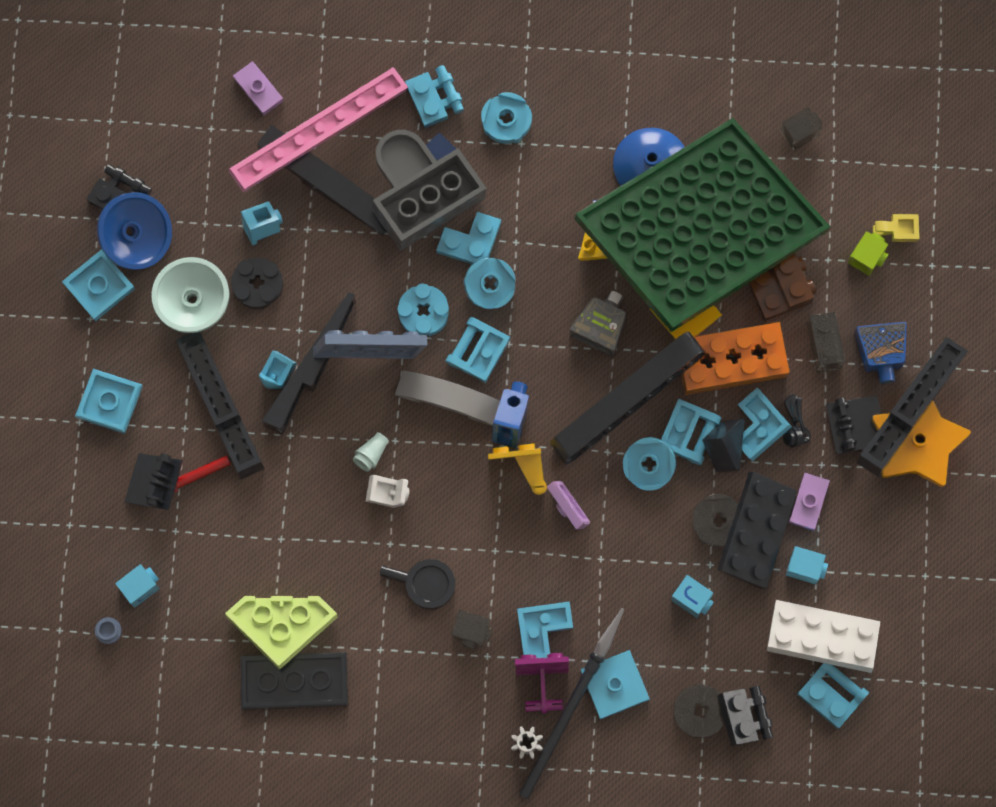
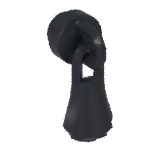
(795, 434)

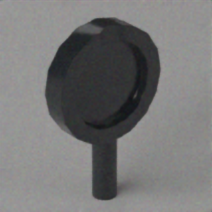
(427, 583)

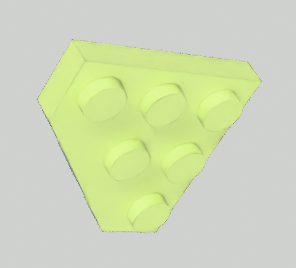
(281, 623)

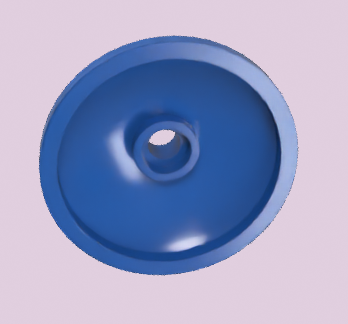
(635, 148)
(149, 227)

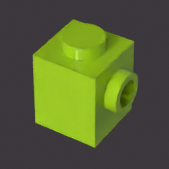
(869, 253)

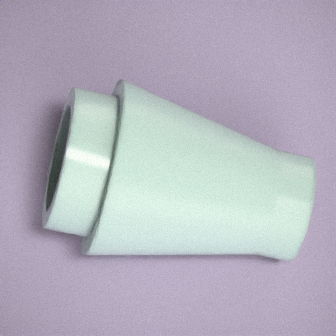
(370, 453)

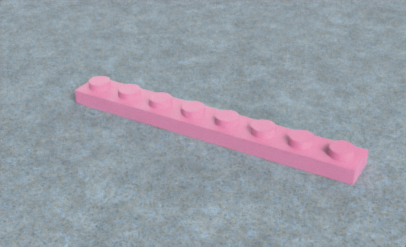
(318, 129)

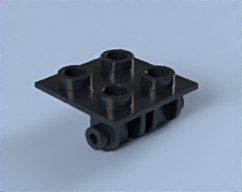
(852, 422)
(153, 481)

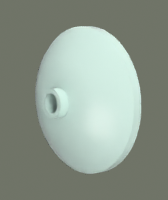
(186, 279)

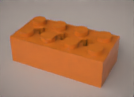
(748, 368)

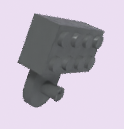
(423, 189)

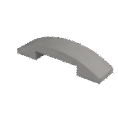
(448, 396)

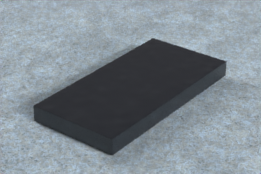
(300, 683)

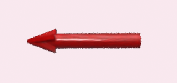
(202, 472)

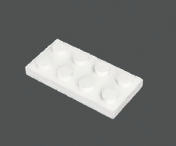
(823, 636)

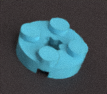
(499, 106)
(475, 282)
(421, 296)
(639, 474)

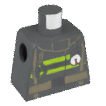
(601, 324)

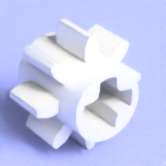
(530, 736)

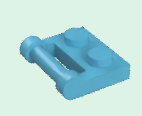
(484, 355)
(682, 426)
(827, 700)

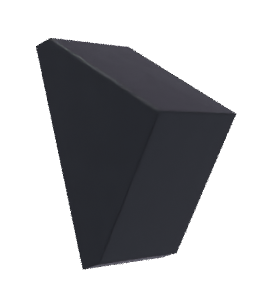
(725, 445)

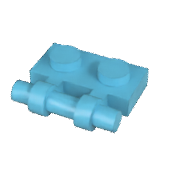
(426, 99)

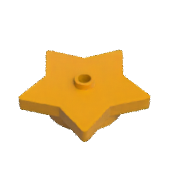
(925, 458)

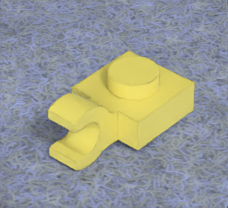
(902, 227)

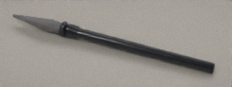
(590, 669)

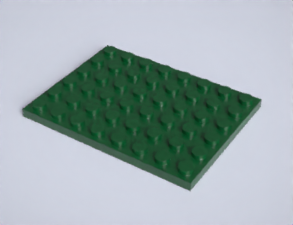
(701, 224)

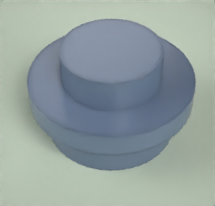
(108, 630)

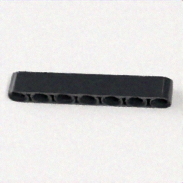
(627, 398)

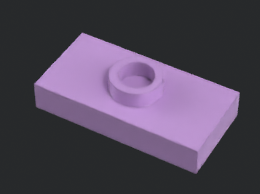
(258, 88)
(809, 501)
(567, 505)

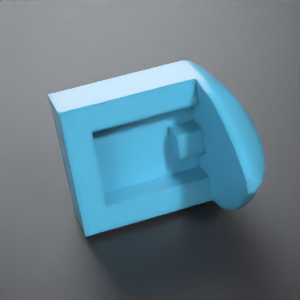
(277, 371)

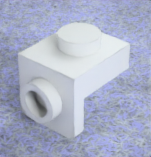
(387, 491)

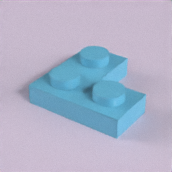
(472, 246)
(766, 427)
(540, 620)

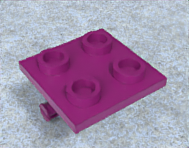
(531, 665)

